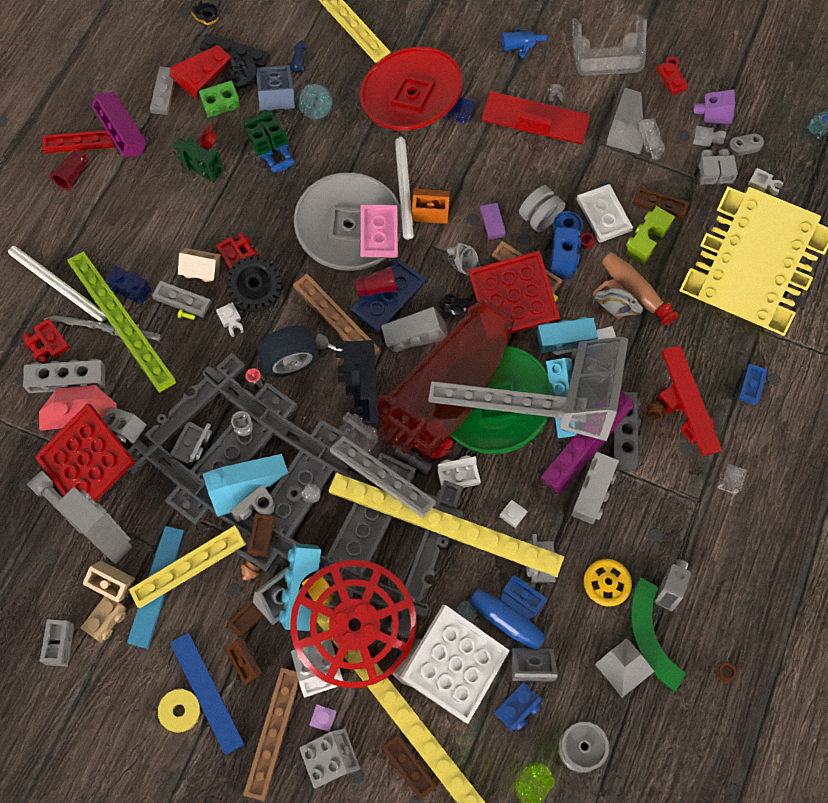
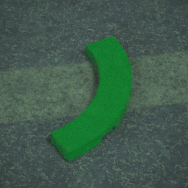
(645, 636)

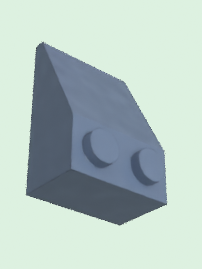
(275, 88)

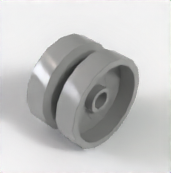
(541, 208)
(570, 747)

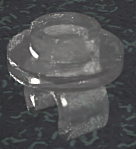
(555, 89)

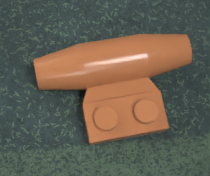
(628, 278)

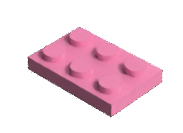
(379, 231)

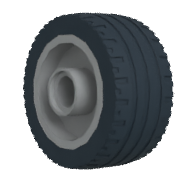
(288, 351)

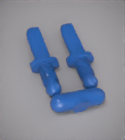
(281, 166)

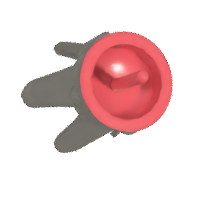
(254, 377)

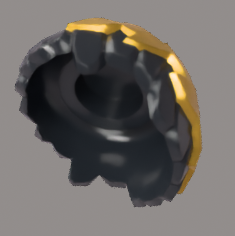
(206, 13)

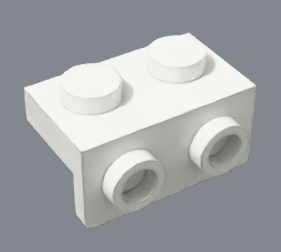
(460, 472)

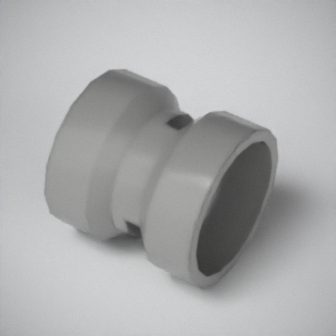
(239, 420)

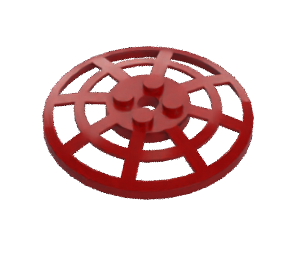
(343, 613)

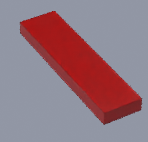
(77, 141)

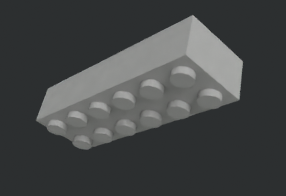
(95, 524)

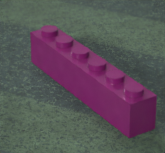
(579, 452)

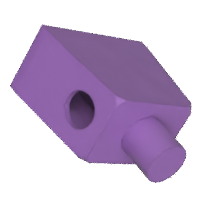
(717, 107)

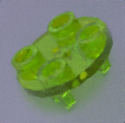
(534, 783)

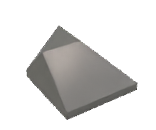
(624, 667)

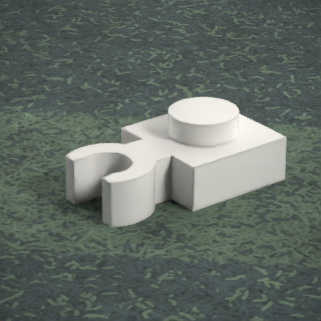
(762, 180)
(230, 317)

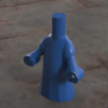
(520, 39)

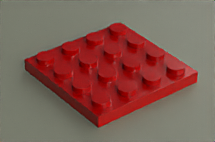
(517, 288)
(85, 455)

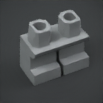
(718, 168)

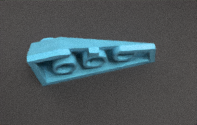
(235, 482)

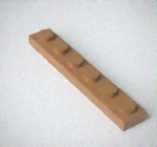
(330, 311)
(272, 735)

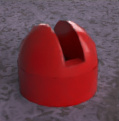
(584, 237)

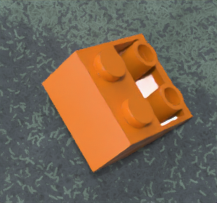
(430, 206)

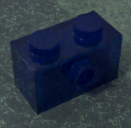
(128, 284)

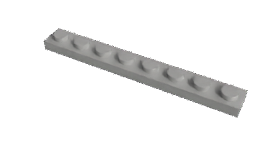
(496, 399)

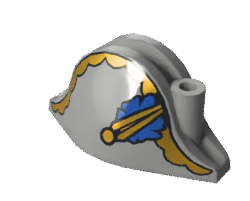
(463, 258)
(619, 302)

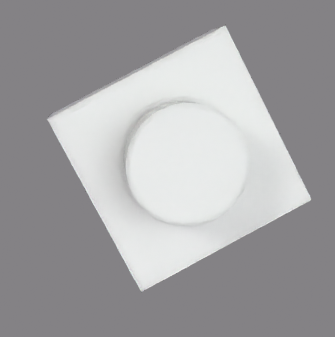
(513, 513)

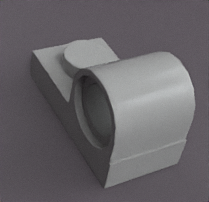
(244, 508)

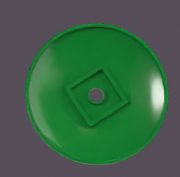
(503, 431)

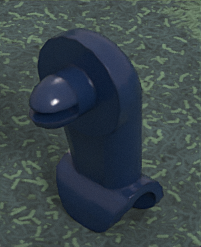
(296, 63)

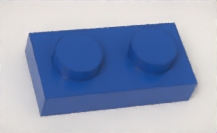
(752, 384)

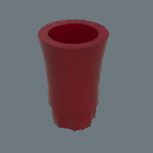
(69, 170)
(376, 283)

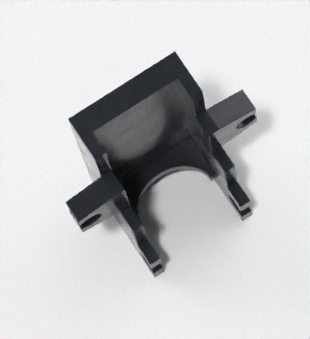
(360, 377)

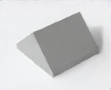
(269, 597)
(533, 665)

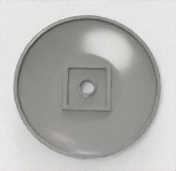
(325, 210)

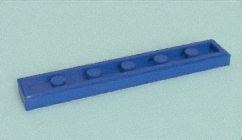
(207, 694)

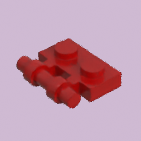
(231, 251)
(51, 339)

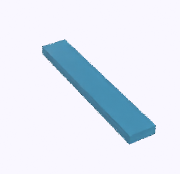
(148, 615)

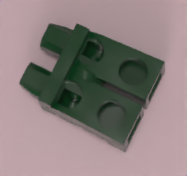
(262, 129)
(200, 160)

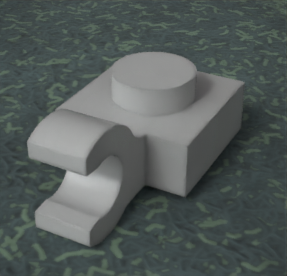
(705, 136)

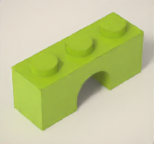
(656, 223)

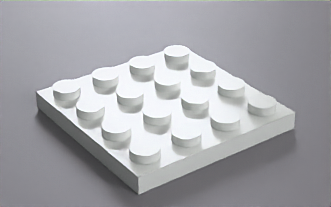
(454, 664)

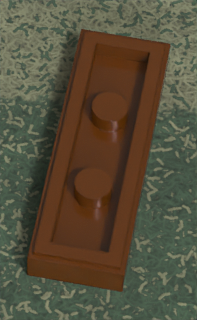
(650, 199)
(409, 767)

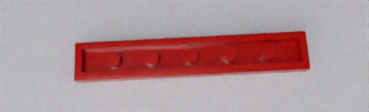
(691, 401)

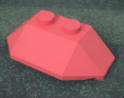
(67, 402)

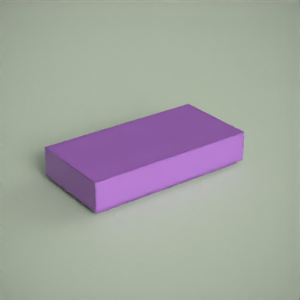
(492, 221)

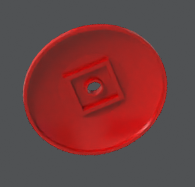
(409, 70)

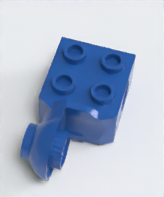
(566, 244)

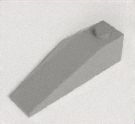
(624, 129)

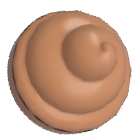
(249, 570)

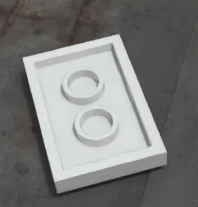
(604, 213)

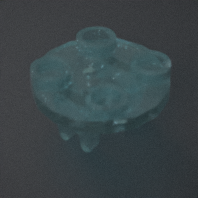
(308, 98)

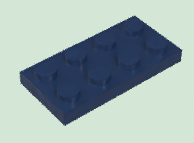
(383, 307)

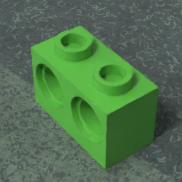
(219, 99)

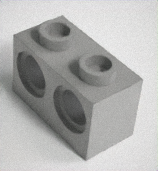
(124, 425)
(57, 643)

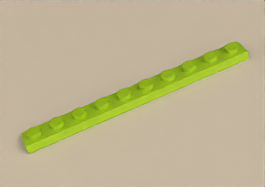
(122, 322)

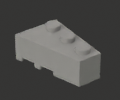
(595, 488)

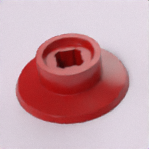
(207, 138)

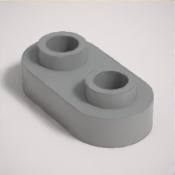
(747, 144)

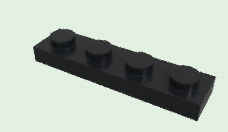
(258, 56)

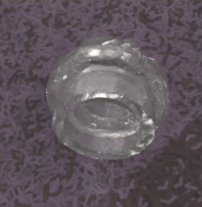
(311, 493)

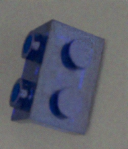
(461, 111)

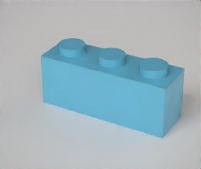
(565, 334)

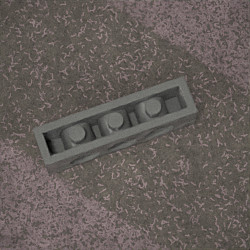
(619, 439)

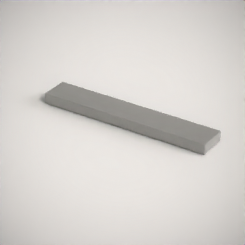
(383, 476)

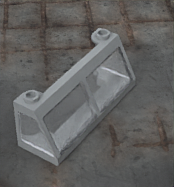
(594, 387)

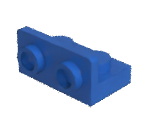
(518, 707)

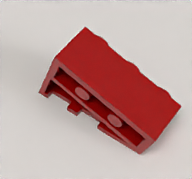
(200, 70)

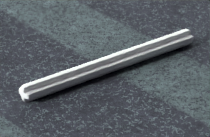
(404, 190)
(57, 283)

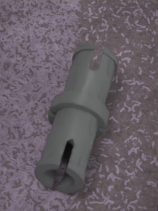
(413, 460)

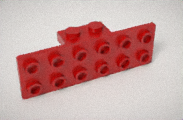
(536, 117)

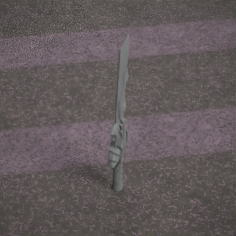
(104, 326)

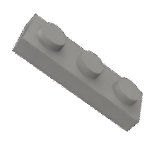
(162, 92)
(181, 299)

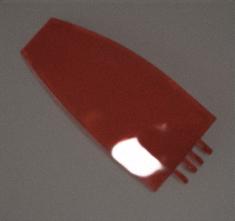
(463, 357)

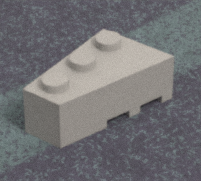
(415, 330)

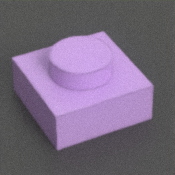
(323, 718)

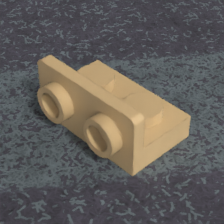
(103, 619)

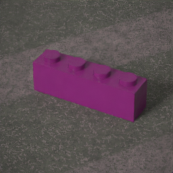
(119, 124)

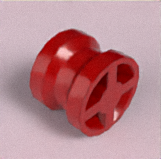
(666, 314)

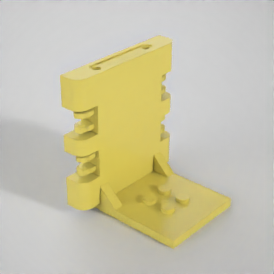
(757, 258)

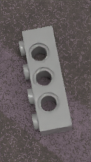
(34, 373)

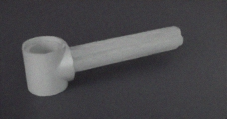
(43, 486)

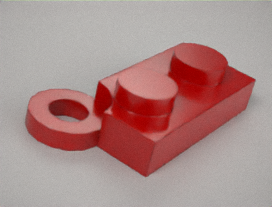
(672, 76)

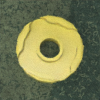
(170, 702)

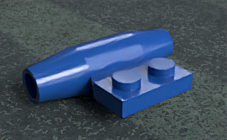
(513, 611)

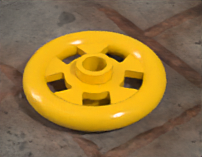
(597, 595)

